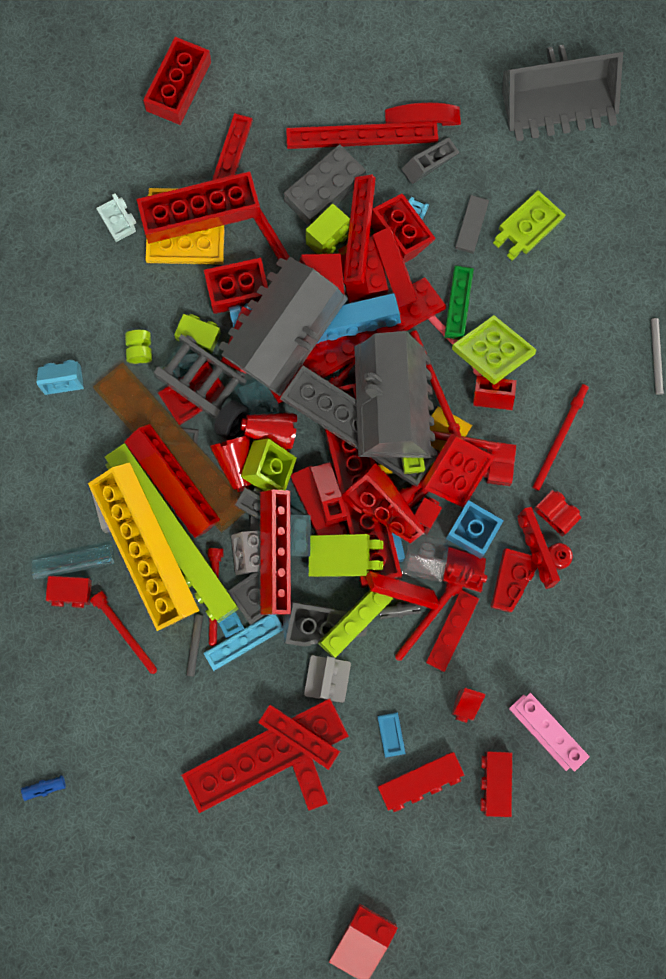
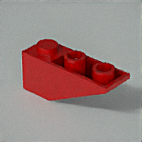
(329, 494)

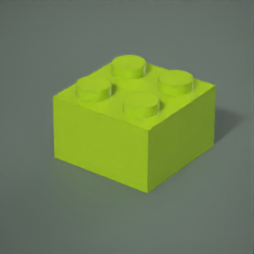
(328, 231)
(268, 466)

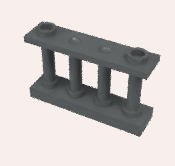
(182, 386)

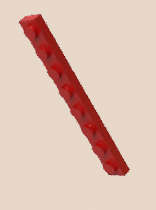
(362, 135)

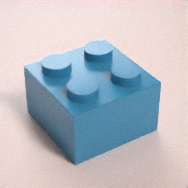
(474, 529)

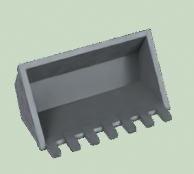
(563, 93)
(283, 324)
(393, 397)

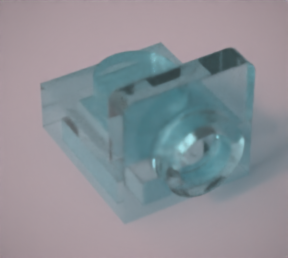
(185, 363)

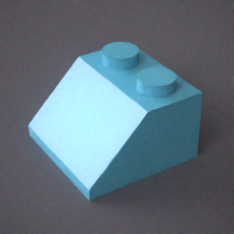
(60, 377)

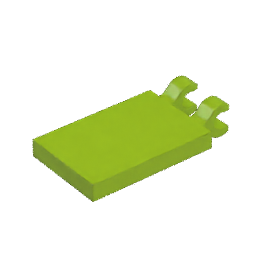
(529, 224)
(342, 555)

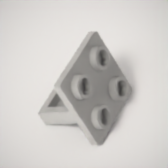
(327, 678)

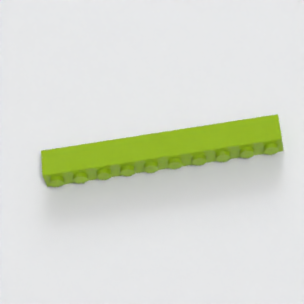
(186, 554)

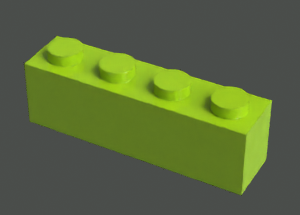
(353, 622)

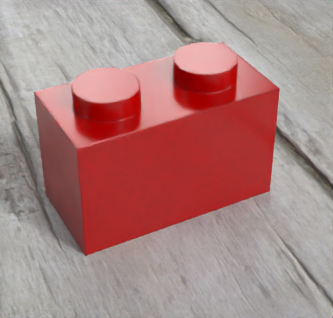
(494, 396)
(428, 513)
(69, 591)

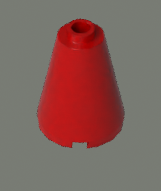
(276, 427)
(232, 458)

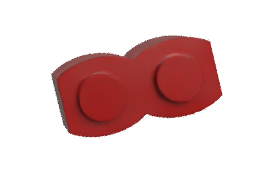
(502, 467)
(558, 512)

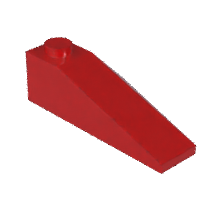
(379, 498)

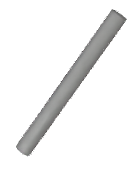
(657, 356)

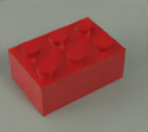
(235, 284)

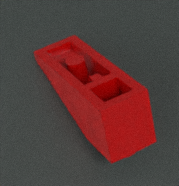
(467, 704)

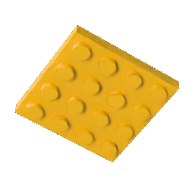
(192, 248)

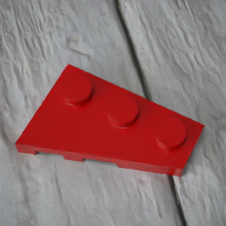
(513, 576)

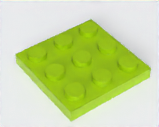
(494, 349)

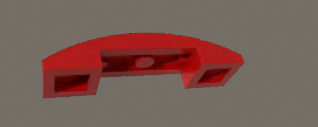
(424, 112)

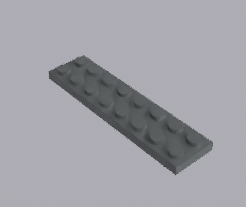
(337, 414)

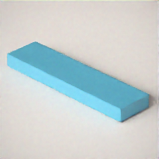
(243, 641)

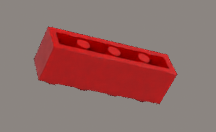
(307, 492)
(421, 781)

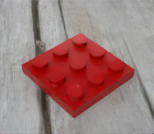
(457, 470)

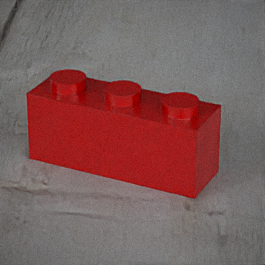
(497, 784)

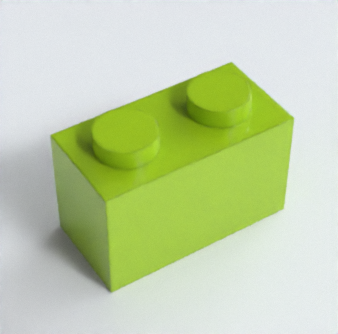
(203, 333)

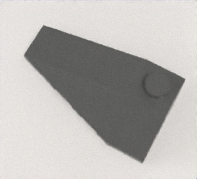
(310, 623)

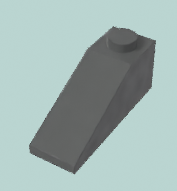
(429, 160)

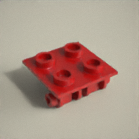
(465, 570)

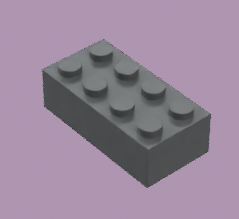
(323, 185)

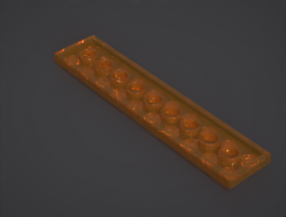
(139, 408)

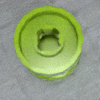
(138, 346)

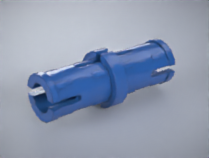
(43, 788)

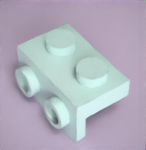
(116, 218)

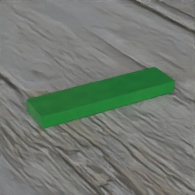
(458, 303)

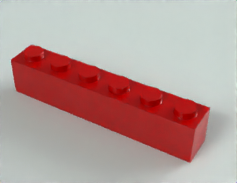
(172, 480)
(275, 553)

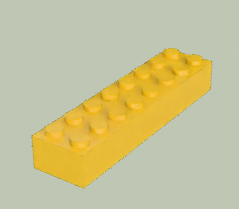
(143, 546)

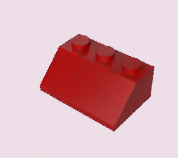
(407, 225)
(375, 280)

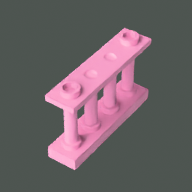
(549, 732)

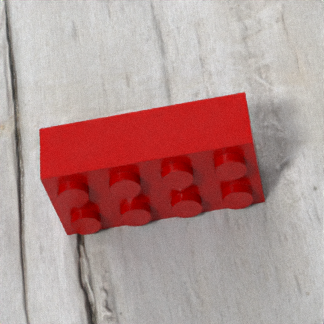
(177, 80)

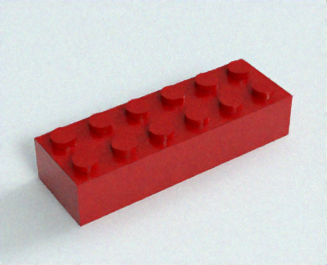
(199, 207)

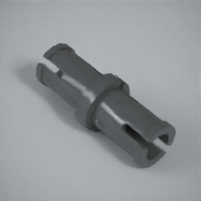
(399, 610)

